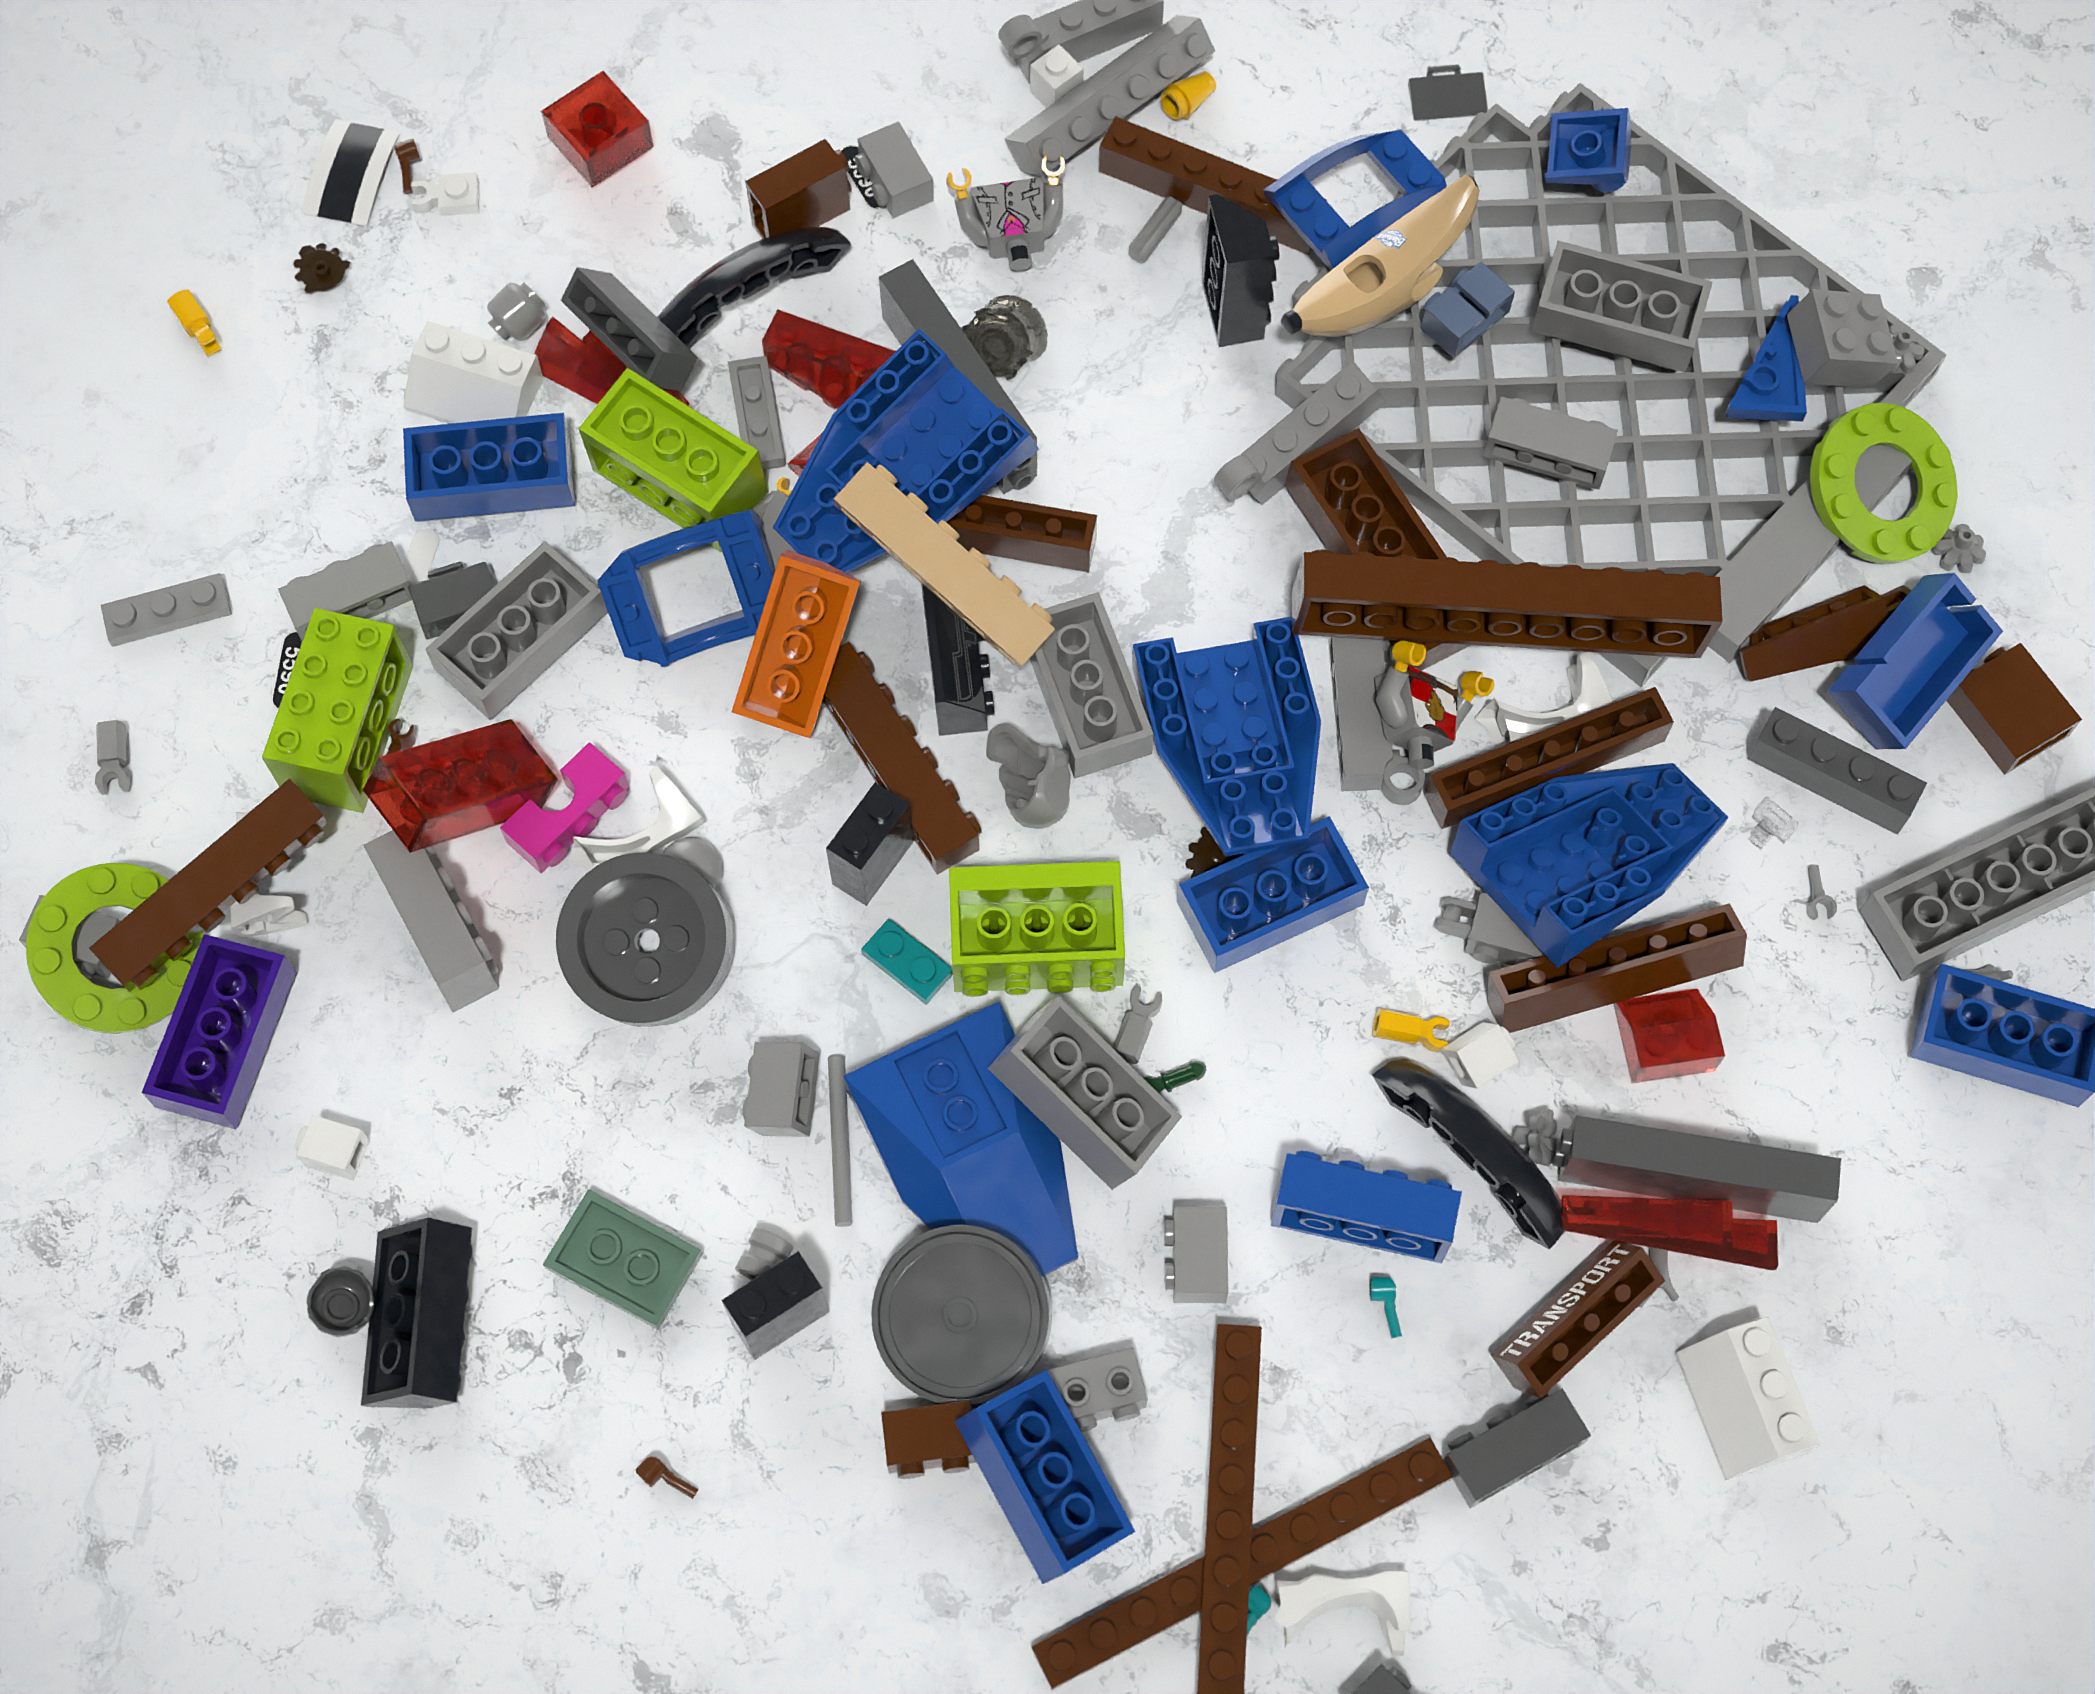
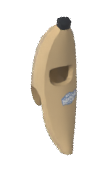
(1388, 270)

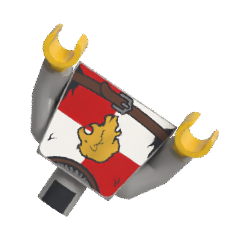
(1421, 708)

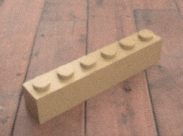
(943, 565)

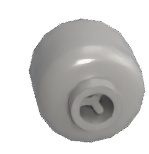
(516, 311)

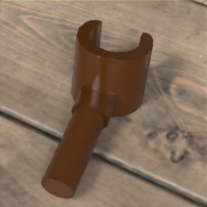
(406, 154)
(400, 742)
(653, 1469)

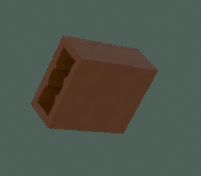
(800, 191)
(2013, 708)

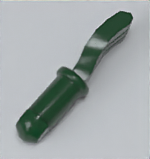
(1178, 1077)

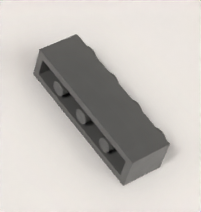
(629, 328)
(1837, 771)

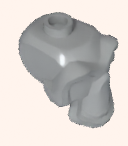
(1032, 776)

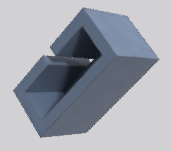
(1466, 308)

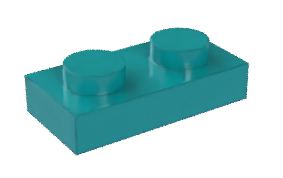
(907, 961)

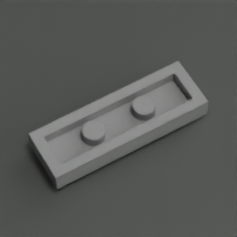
(757, 409)
(166, 609)

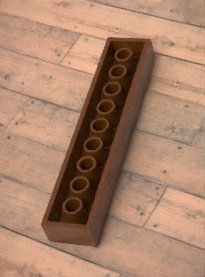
(1505, 604)

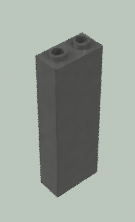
(912, 304)
(1697, 1168)

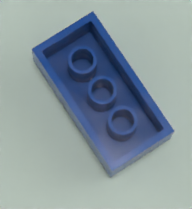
(488, 467)
(1271, 896)
(2007, 1035)
(1366, 1207)
(1044, 1477)

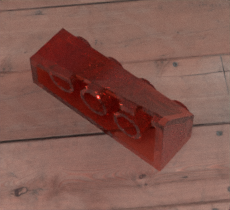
(821, 357)

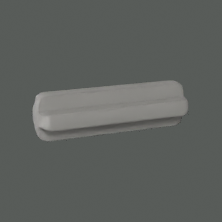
(1155, 229)

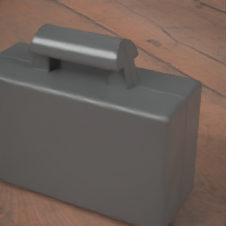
(1447, 94)
(448, 595)

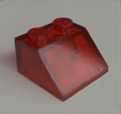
(1669, 1035)

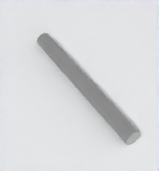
(839, 1141)

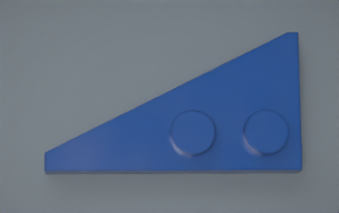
(1774, 381)

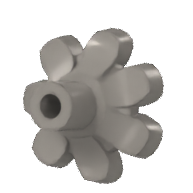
(1905, 348)
(1960, 548)
(1538, 1137)

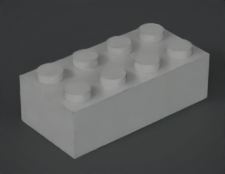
(1622, 306)
(517, 630)
(1091, 689)
(435, 920)
(1085, 1092)

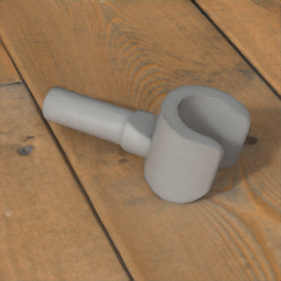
(1819, 895)

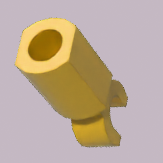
(193, 320)
(1409, 1029)

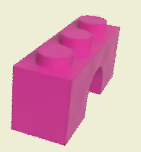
(545, 835)

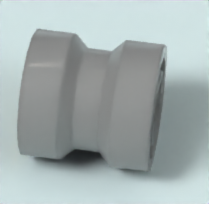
(764, 1253)

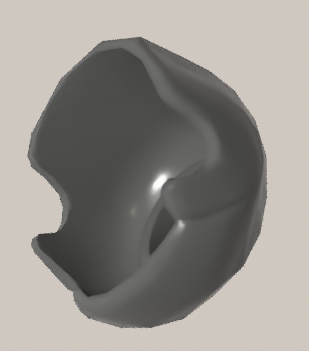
(340, 1301)

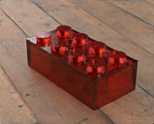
(458, 784)

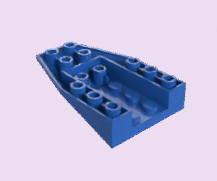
(921, 426)
(1237, 733)
(1586, 851)
(964, 1142)

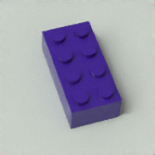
(219, 1031)

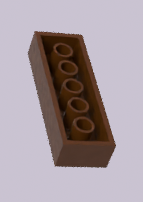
(1362, 509)

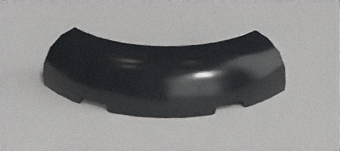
(747, 273)
(1479, 1144)

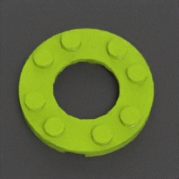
(1839, 503)
(53, 965)

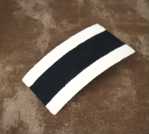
(348, 172)

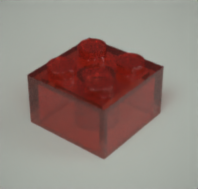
(597, 128)

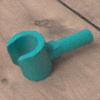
(1385, 1290)
(1258, 1605)

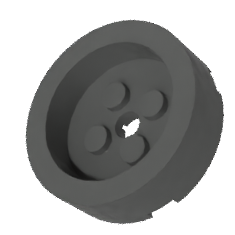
(601, 934)

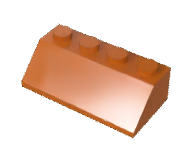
(796, 644)

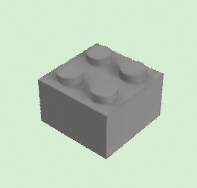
(1842, 338)

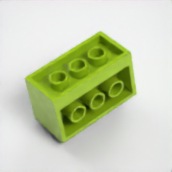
(670, 455)
(338, 708)
(1037, 927)

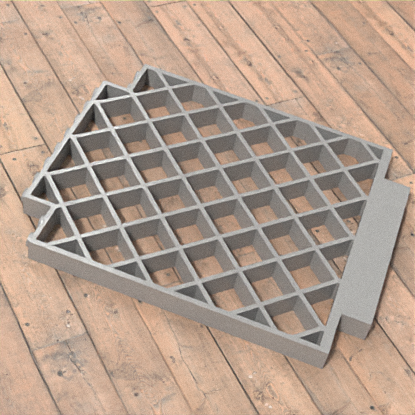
(1787, 545)

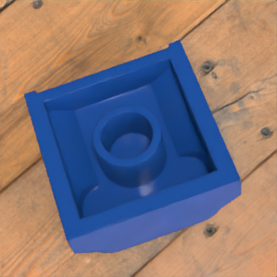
(1590, 148)

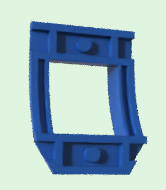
(1322, 225)
(632, 607)

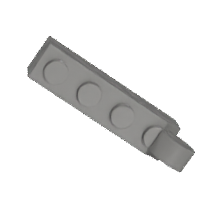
(1080, 29)
(1317, 421)
(1363, 750)

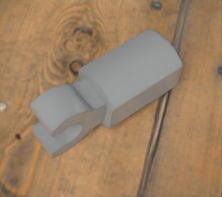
(111, 755)
(1136, 1027)

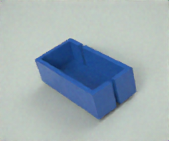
(1915, 661)

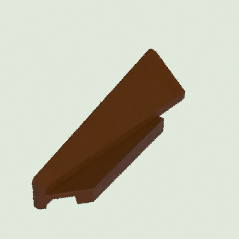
(1819, 633)

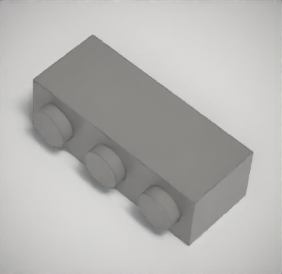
(1550, 442)
(353, 587)

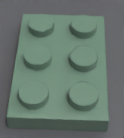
(623, 1259)

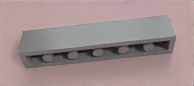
(1110, 93)

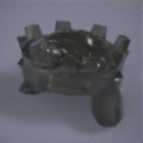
(1007, 334)

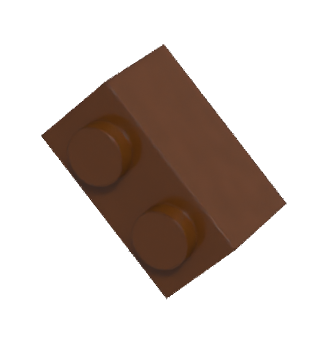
(926, 1440)

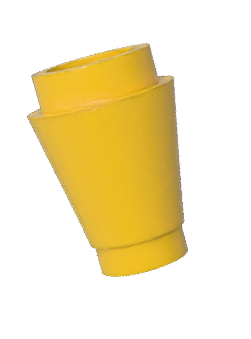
(1187, 95)

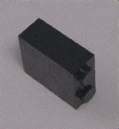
(870, 843)
(776, 1305)

